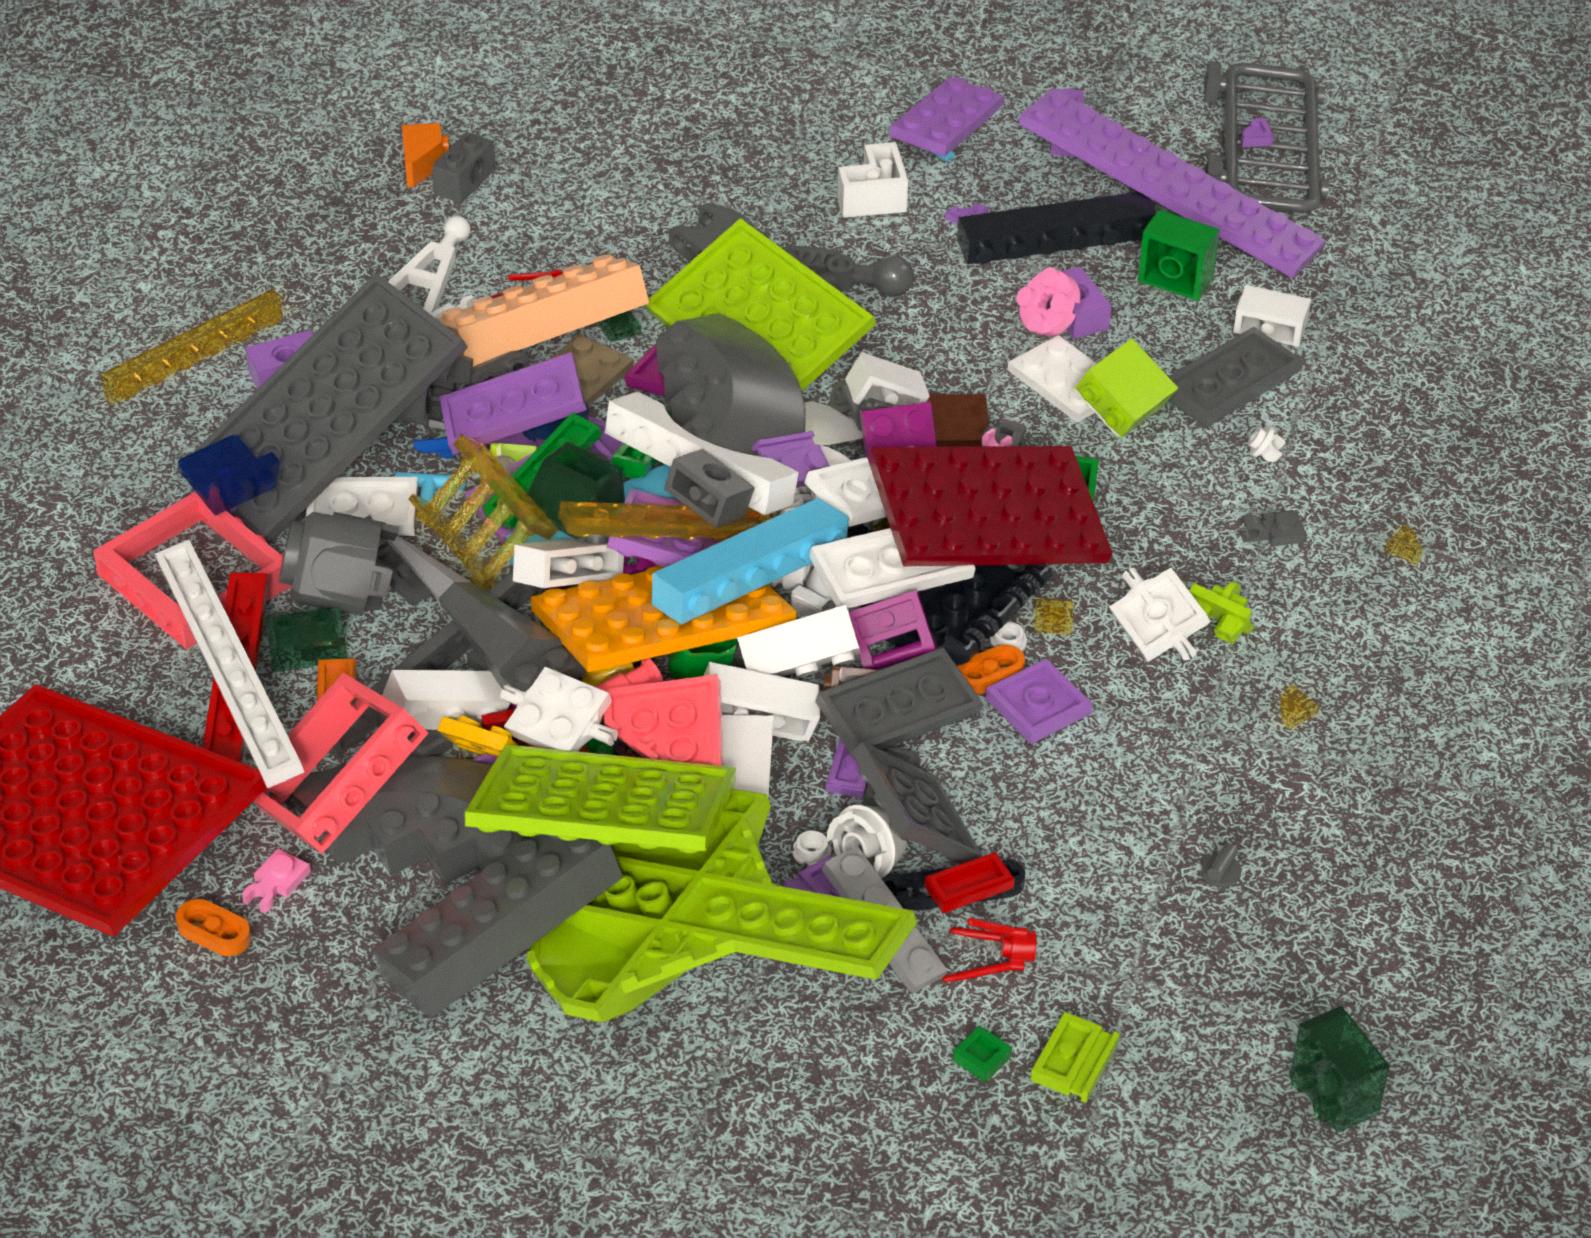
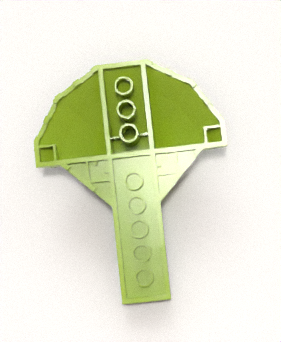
(698, 907)

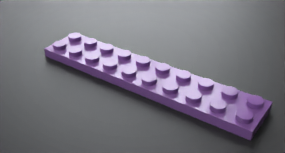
(1172, 182)

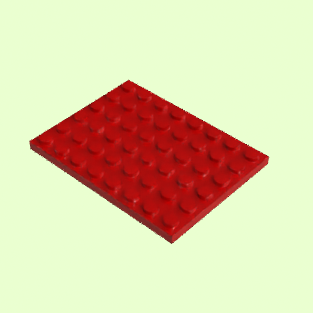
(105, 807)

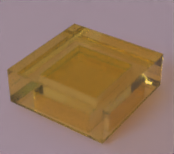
(1054, 616)

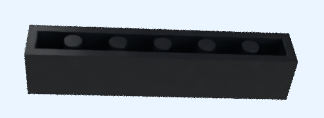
(1054, 227)

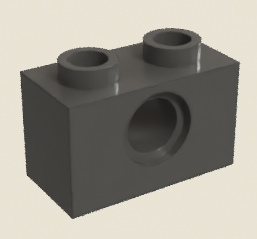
(463, 167)
(709, 488)

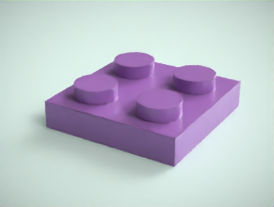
(1038, 701)

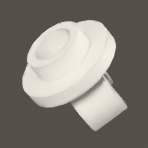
(1266, 443)

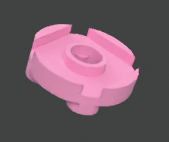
(1036, 295)

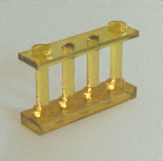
(512, 501)

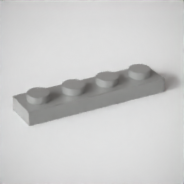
(857, 880)

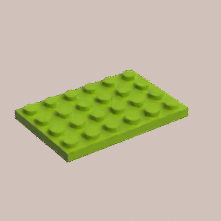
(771, 295)
(602, 798)

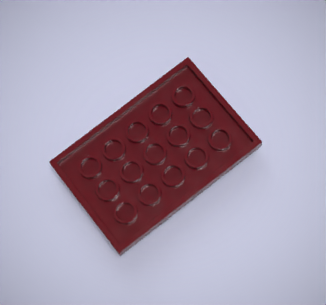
(988, 505)

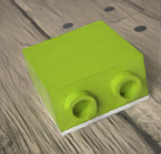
(1125, 388)

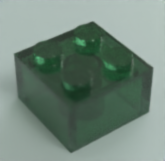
(1338, 1069)

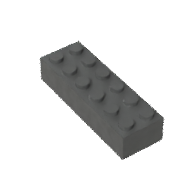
(494, 918)

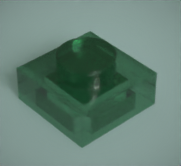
(620, 327)

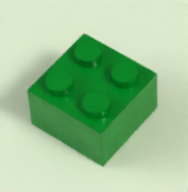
(1178, 255)

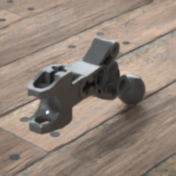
(890, 275)

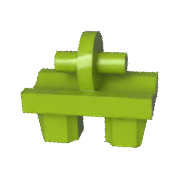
(1227, 607)

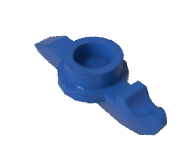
(437, 445)

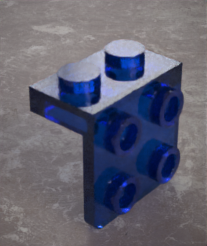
(229, 473)

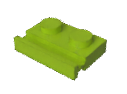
(1074, 1057)

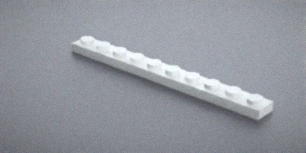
(229, 665)

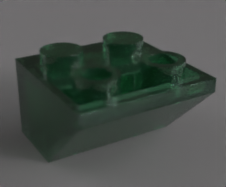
(575, 476)

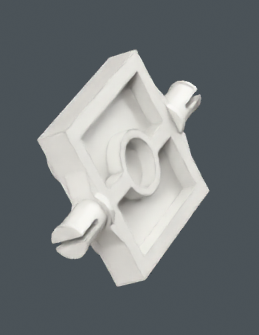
(1159, 614)
(558, 712)

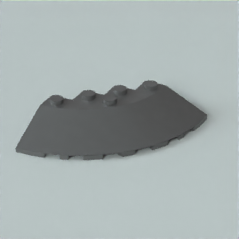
(728, 383)
(417, 818)

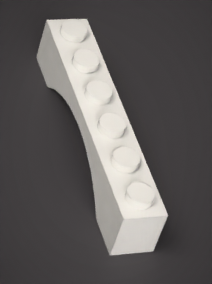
(650, 429)

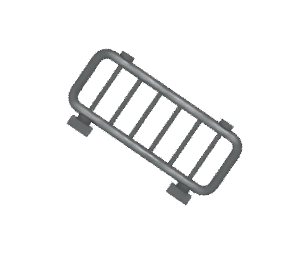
(1314, 96)

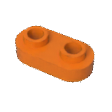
(986, 667)
(215, 930)

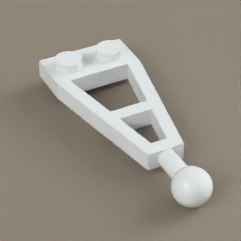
(456, 230)

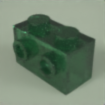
(305, 638)

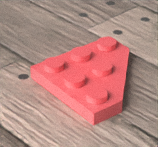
(670, 719)

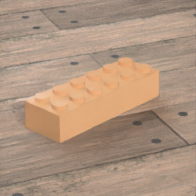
(547, 307)

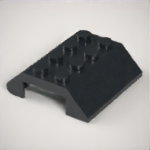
(975, 608)

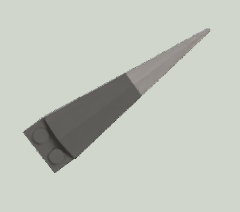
(503, 638)

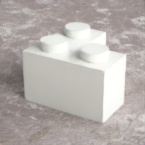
(875, 186)

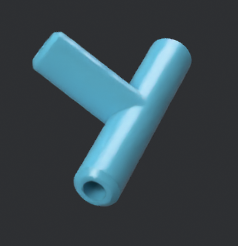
(428, 482)

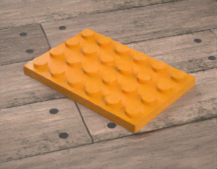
(617, 624)

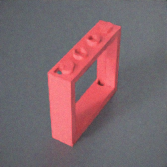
(114, 558)
(361, 775)

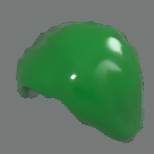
(694, 661)

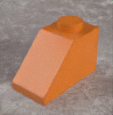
(422, 149)

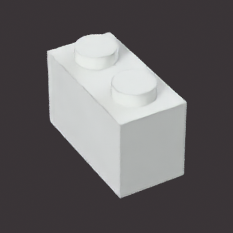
(1273, 313)
(885, 382)

